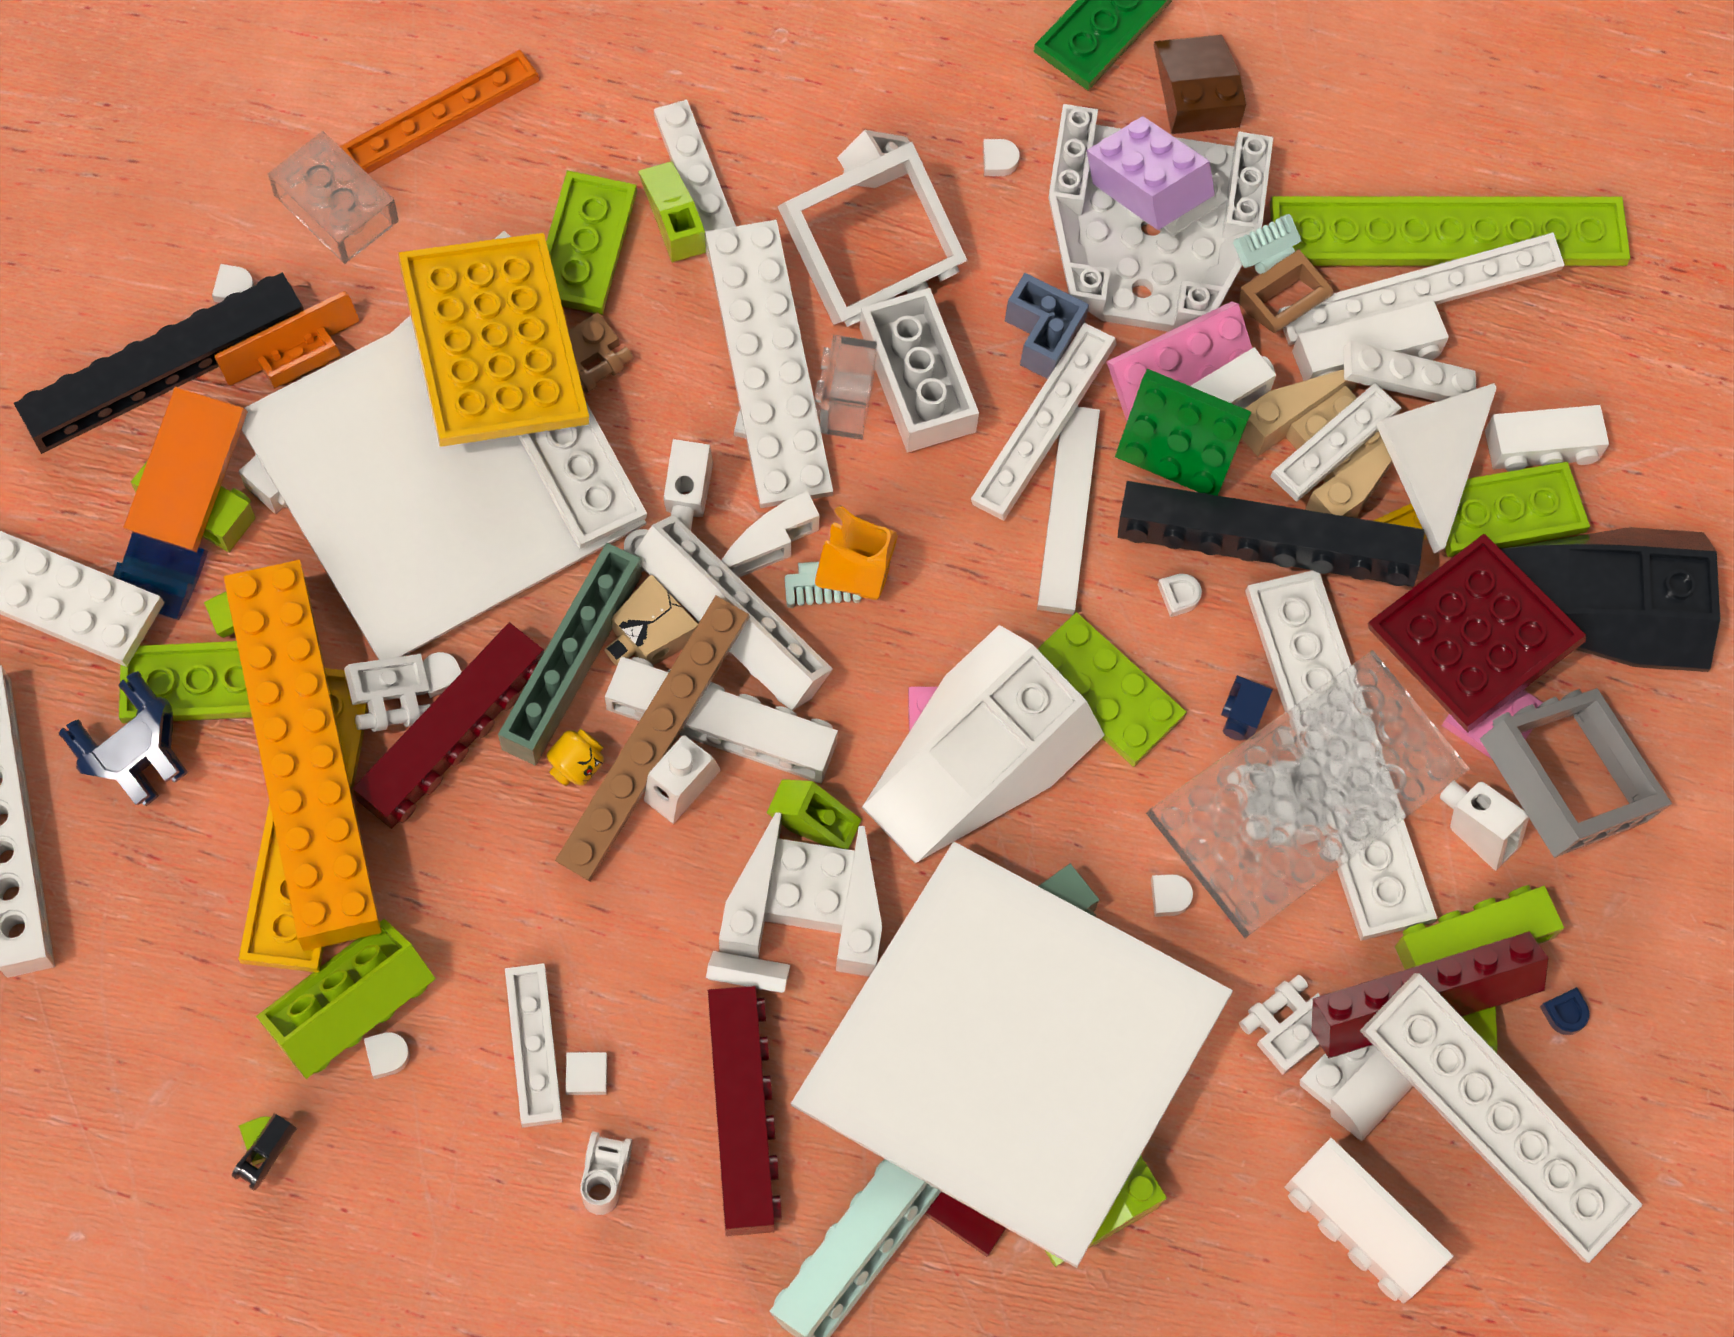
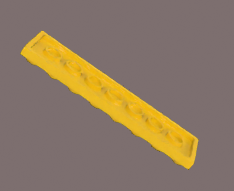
(269, 926)

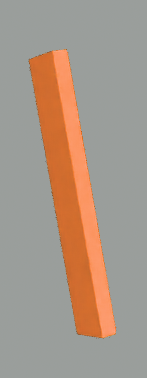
(441, 112)

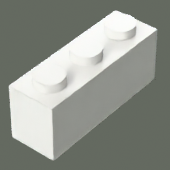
(1546, 437)

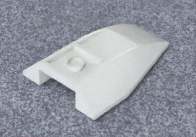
(982, 745)

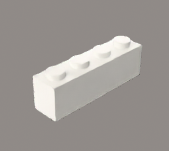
(1407, 330)

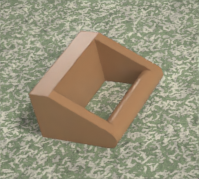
(1277, 279)

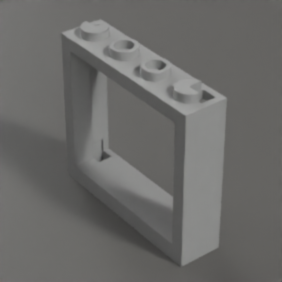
(1538, 793)

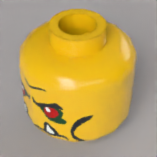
(575, 757)

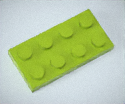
(588, 238)
(1518, 508)
(195, 678)
(1123, 699)

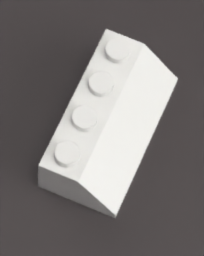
(1367, 1222)

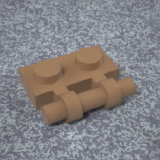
(592, 341)

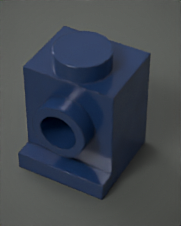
(1244, 708)

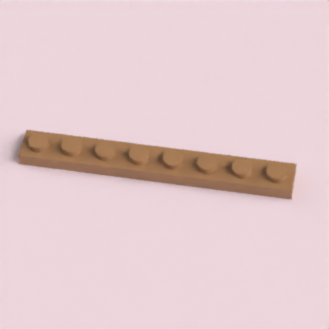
(652, 738)

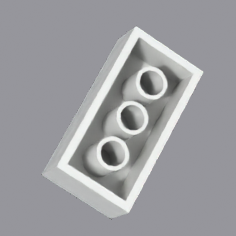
(919, 370)

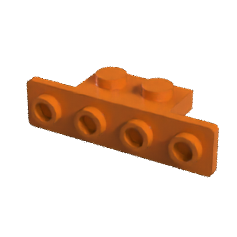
(291, 345)

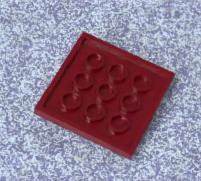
(1476, 632)

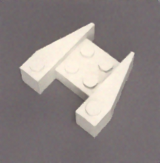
(806, 889)

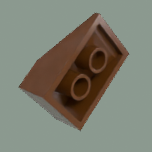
(1200, 84)

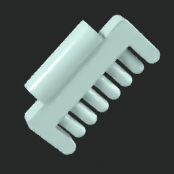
(1268, 245)
(806, 581)

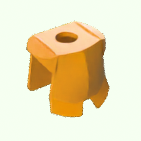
(856, 557)

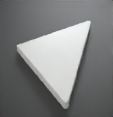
(1435, 454)

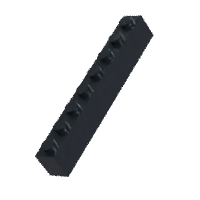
(153, 365)
(1271, 534)

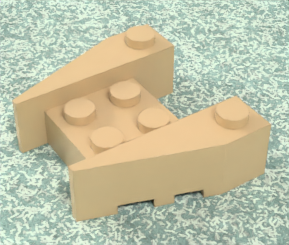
(1298, 415)

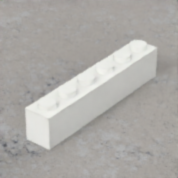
(766, 642)
(732, 722)

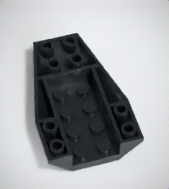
(1634, 593)

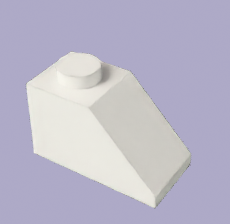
(868, 147)

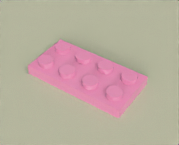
(1183, 353)

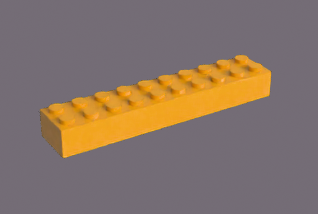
(301, 756)

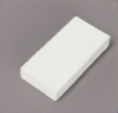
(748, 971)

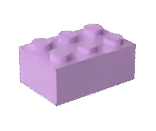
(1150, 172)

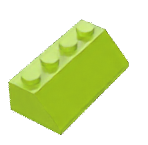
(346, 999)

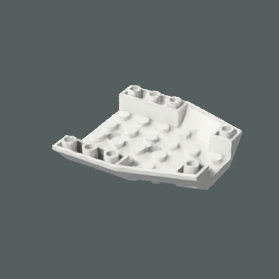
(1110, 254)

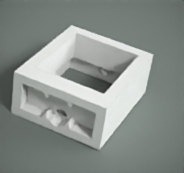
(1240, 380)

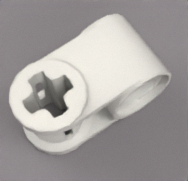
(606, 1165)

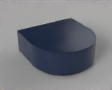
(1567, 1012)

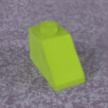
(814, 813)

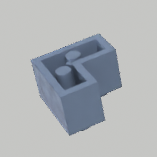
(1049, 318)

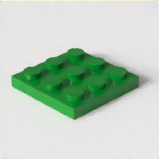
(1182, 433)

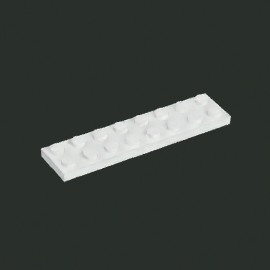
(768, 363)
(1501, 1117)

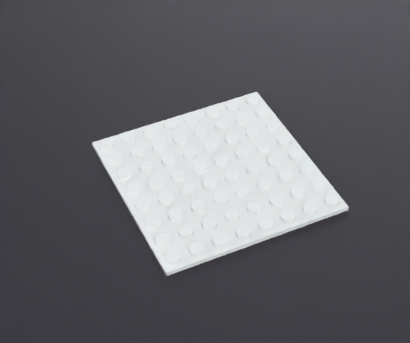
(398, 522)
(1013, 1052)

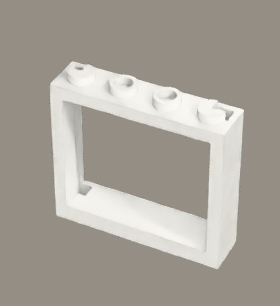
(815, 262)

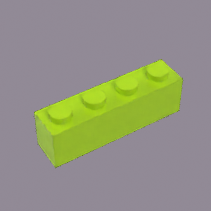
(1489, 922)

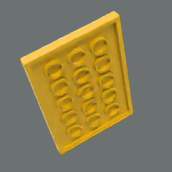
(492, 339)

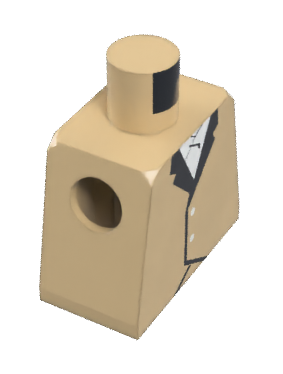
(650, 625)

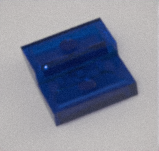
(162, 571)

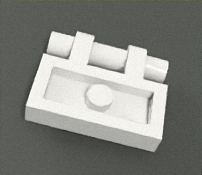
(386, 680)
(1291, 1039)

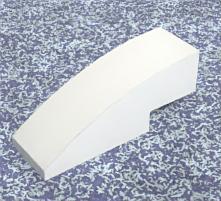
(771, 535)

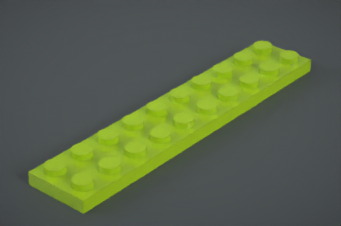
(1451, 227)

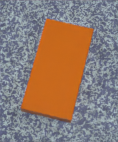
(185, 469)

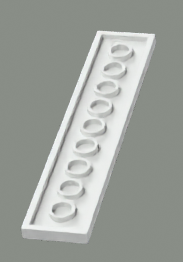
(1304, 654)

